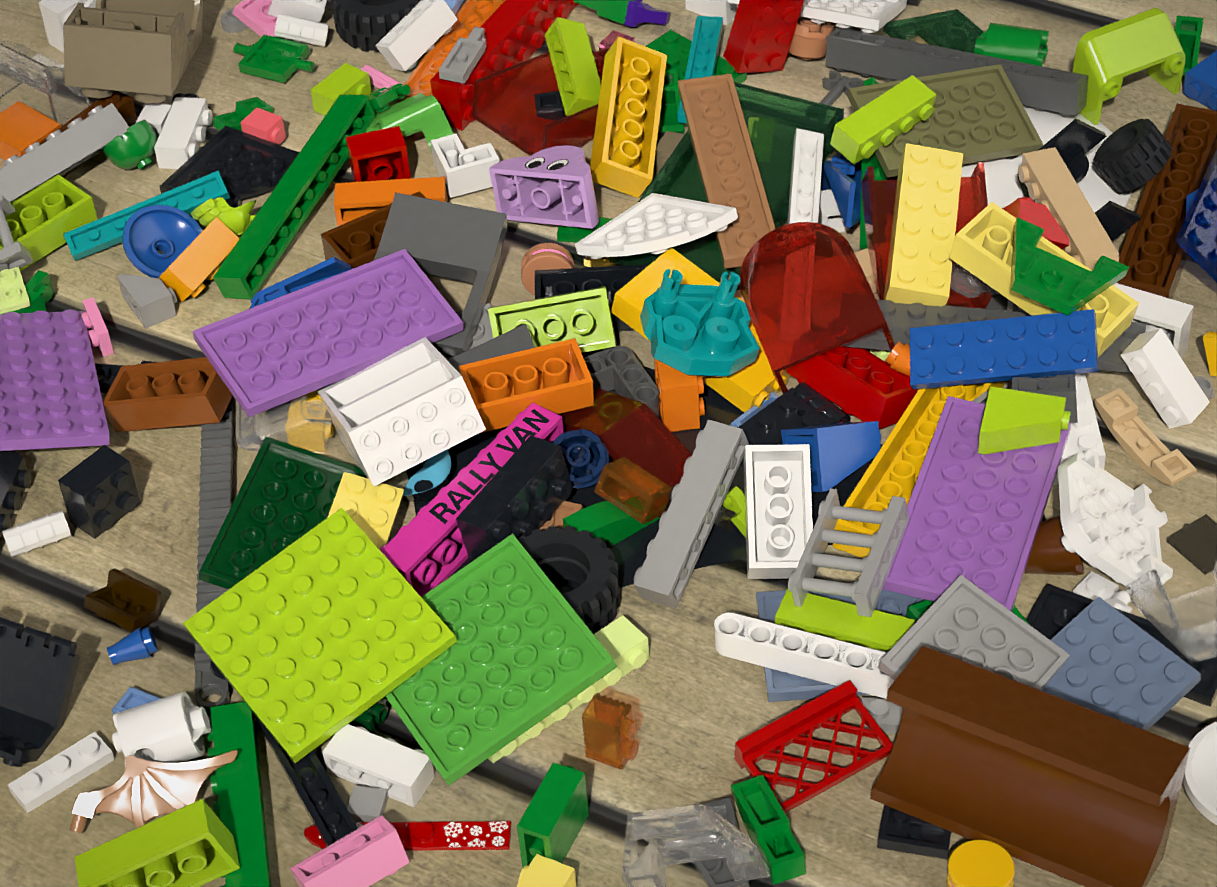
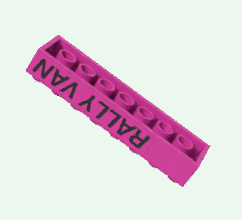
(431, 543)

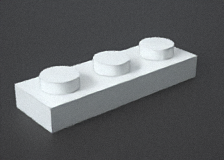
(61, 772)

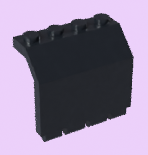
(34, 690)

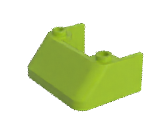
(1126, 48)

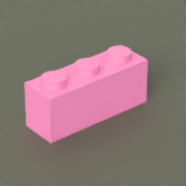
(354, 859)

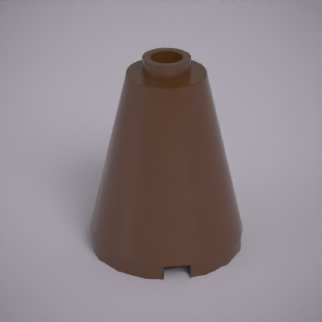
(1049, 553)

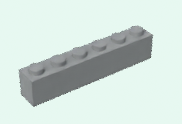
(60, 152)
(690, 514)

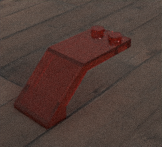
(631, 432)

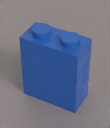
(1202, 82)

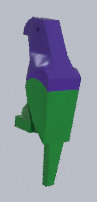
(627, 11)

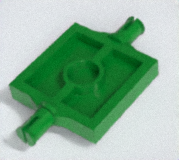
(273, 58)

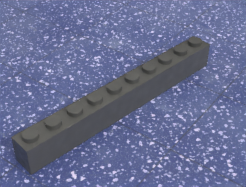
(899, 59)

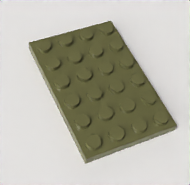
(972, 115)

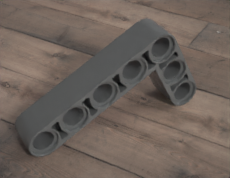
(621, 370)

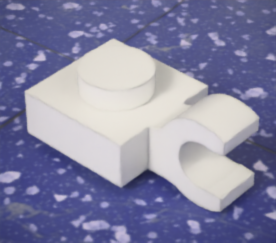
(1096, 585)

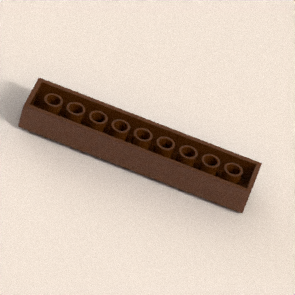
(1150, 245)

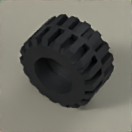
(1132, 155)

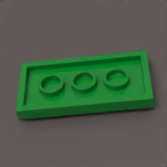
(677, 51)

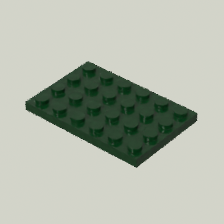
(276, 505)

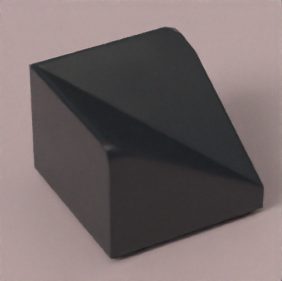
(549, 105)

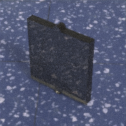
(1197, 543)

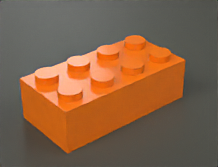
(545, 375)

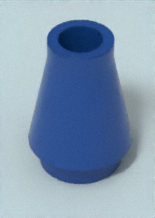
(135, 646)

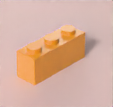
(199, 260)

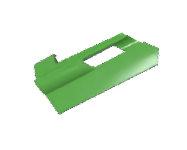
(414, 115)

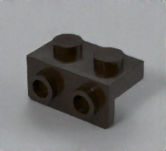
(125, 601)

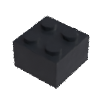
(99, 491)

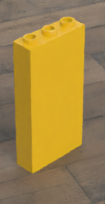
(743, 388)

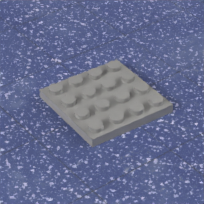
(982, 633)

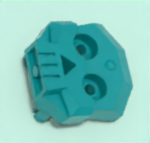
(699, 326)

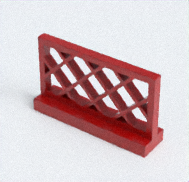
(804, 721)

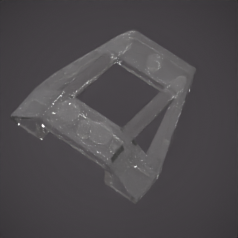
(683, 837)

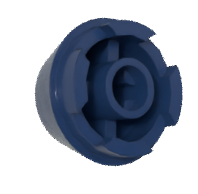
(583, 456)

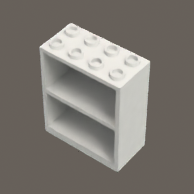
(402, 411)

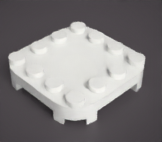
(1109, 521)

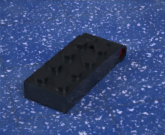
(791, 410)

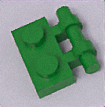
(381, 98)

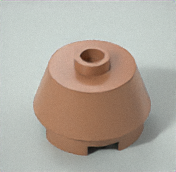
(810, 39)

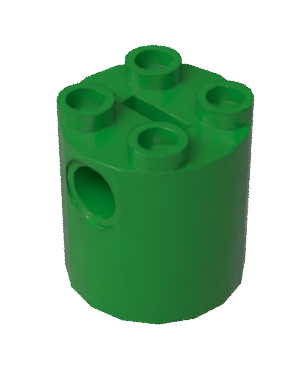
(1013, 43)

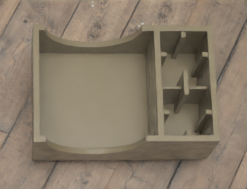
(131, 46)

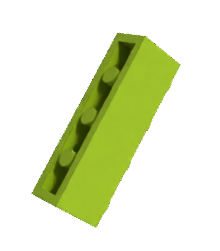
(573, 65)
(883, 119)
(841, 622)

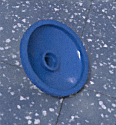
(158, 229)

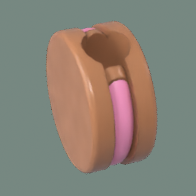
(543, 257)

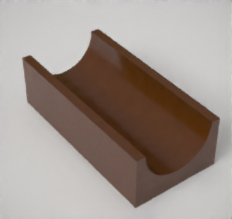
(1030, 773)

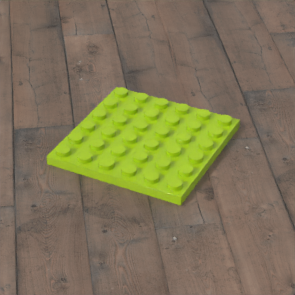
(319, 634)

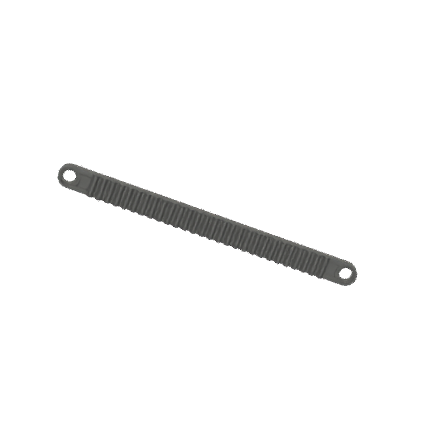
(214, 503)

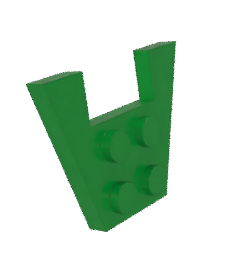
(1053, 279)

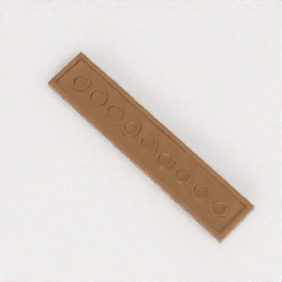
(726, 162)

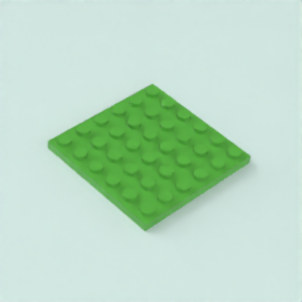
(512, 663)

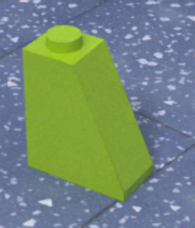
(1021, 420)

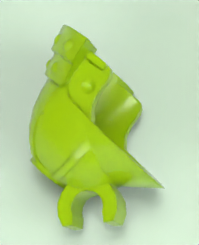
(235, 219)

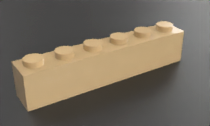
(1054, 186)

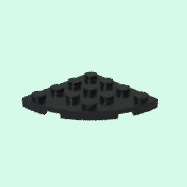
(243, 160)

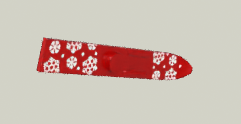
(441, 835)

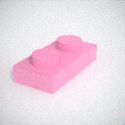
(98, 334)

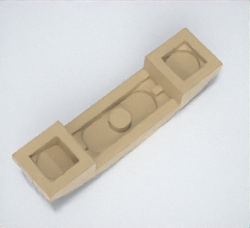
(1139, 441)

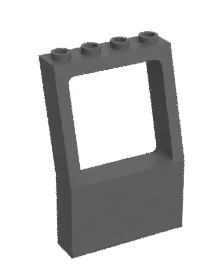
(450, 244)

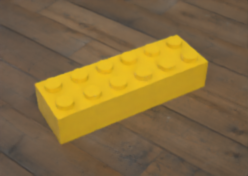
(628, 117)

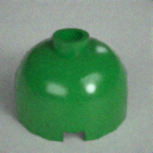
(132, 147)

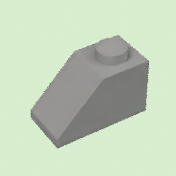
(148, 298)

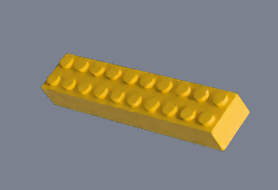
(902, 457)

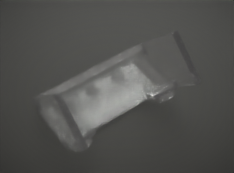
(24, 65)

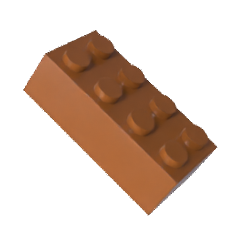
(166, 395)

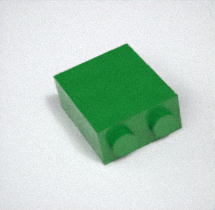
(554, 815)

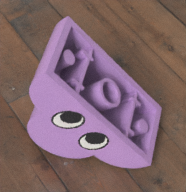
(546, 188)

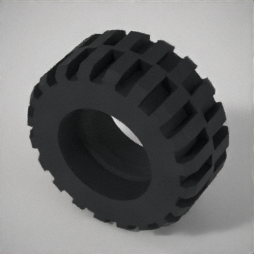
(368, 21)
(580, 559)

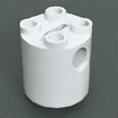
(162, 730)

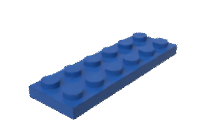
(1003, 349)

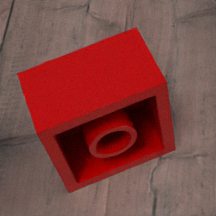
(378, 155)

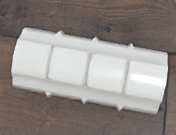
(301, 30)
(36, 533)

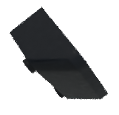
(1072, 145)

